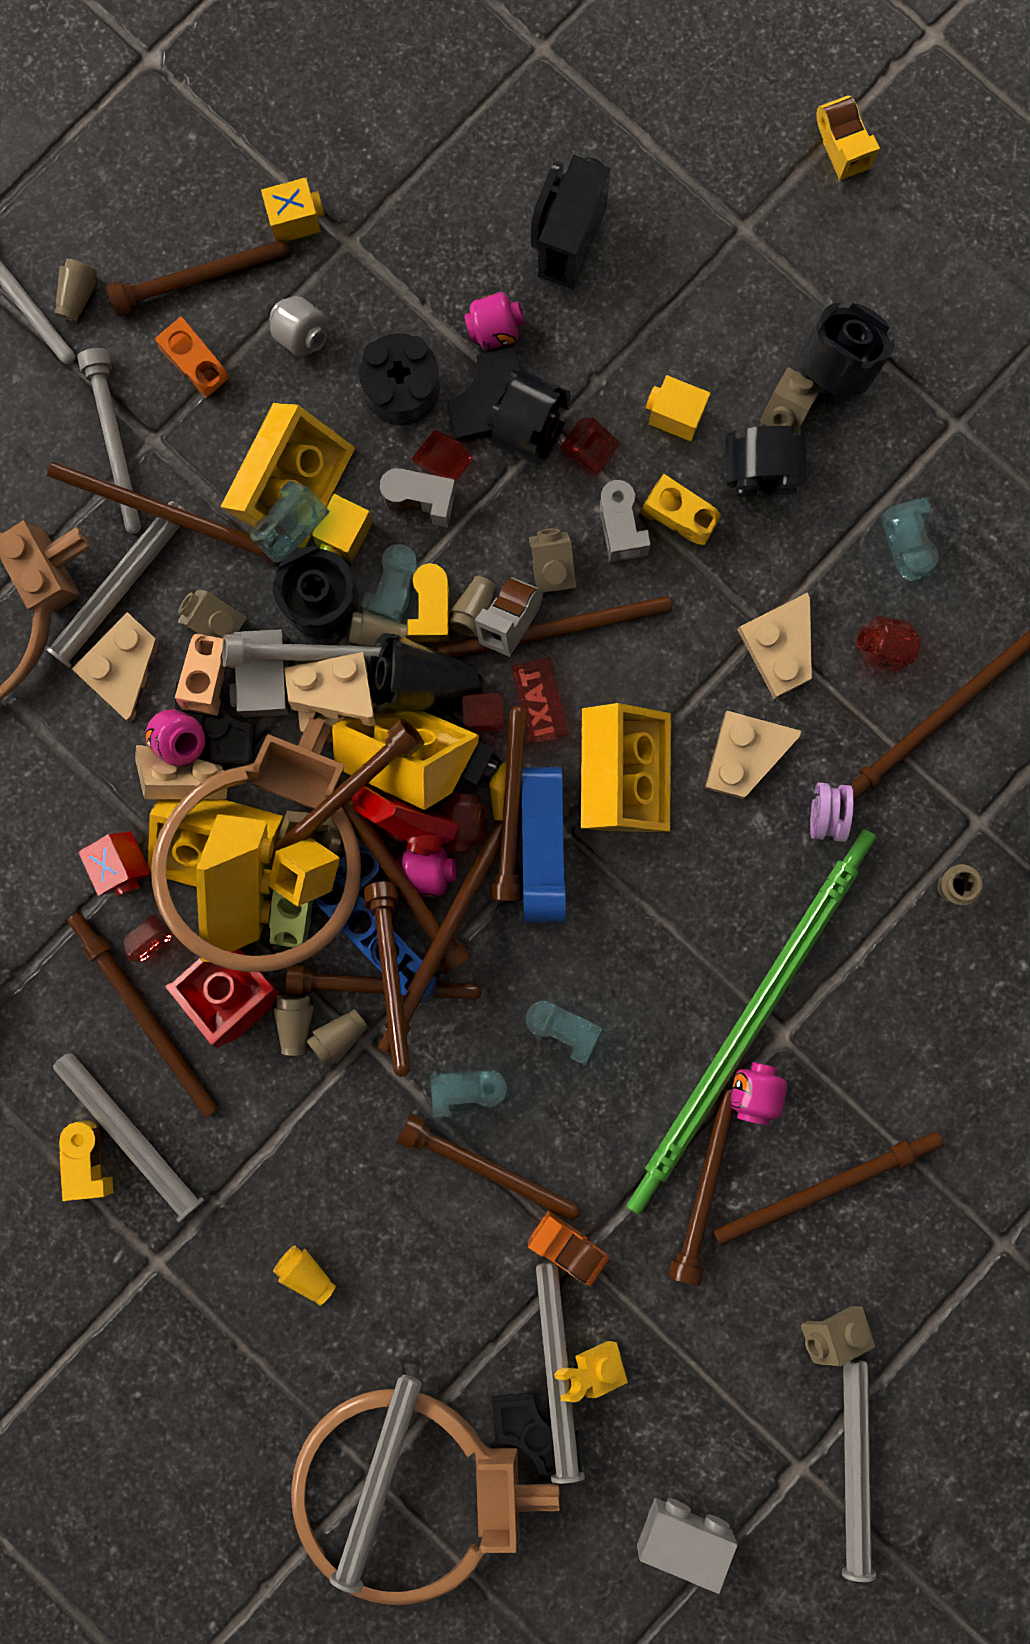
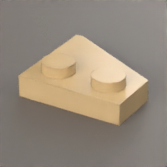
(781, 645)
(332, 688)
(746, 753)
(171, 781)

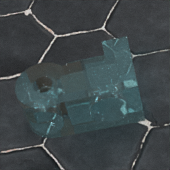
(288, 521)
(908, 538)
(395, 584)
(552, 1020)
(464, 1087)

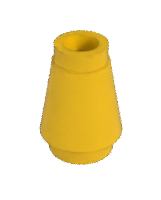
(303, 1275)

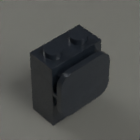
(569, 218)

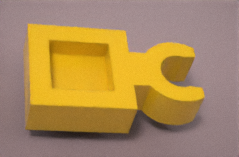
(597, 1373)

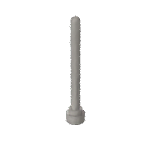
(35, 316)
(96, 365)
(239, 651)

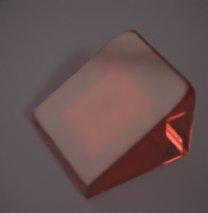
(590, 444)
(442, 456)
(483, 712)
(145, 939)

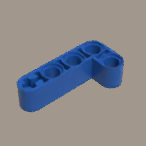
(543, 845)
(369, 941)

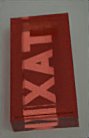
(540, 699)

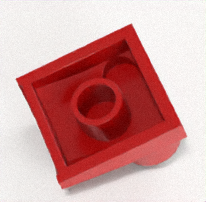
(421, 828)
(223, 1000)

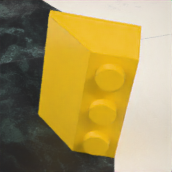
(287, 448)
(625, 769)
(416, 778)
(194, 832)
(234, 882)

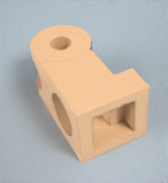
(202, 676)

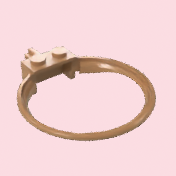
(42, 582)
(294, 774)
(498, 1494)

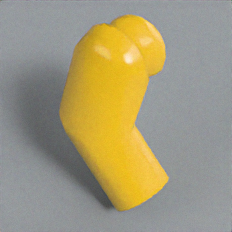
(497, 790)

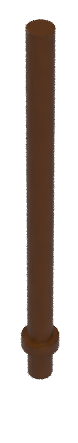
(154, 508)
(565, 625)
(871, 775)
(447, 931)

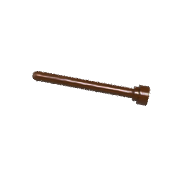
(126, 296)
(402, 741)
(506, 883)
(381, 901)
(456, 952)
(304, 980)
(418, 1134)
(687, 1264)

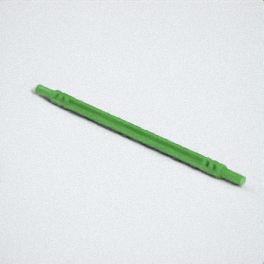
(751, 1021)

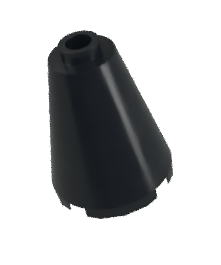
(418, 677)

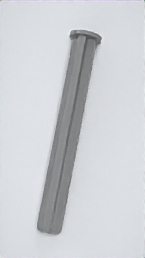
(113, 589)
(127, 1136)
(556, 1358)
(857, 1472)
(376, 1485)

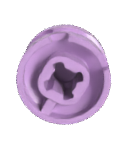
(831, 812)

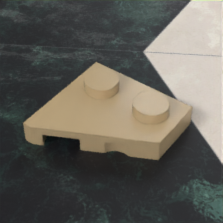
(120, 665)

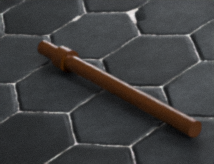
(98, 950)
(900, 1155)

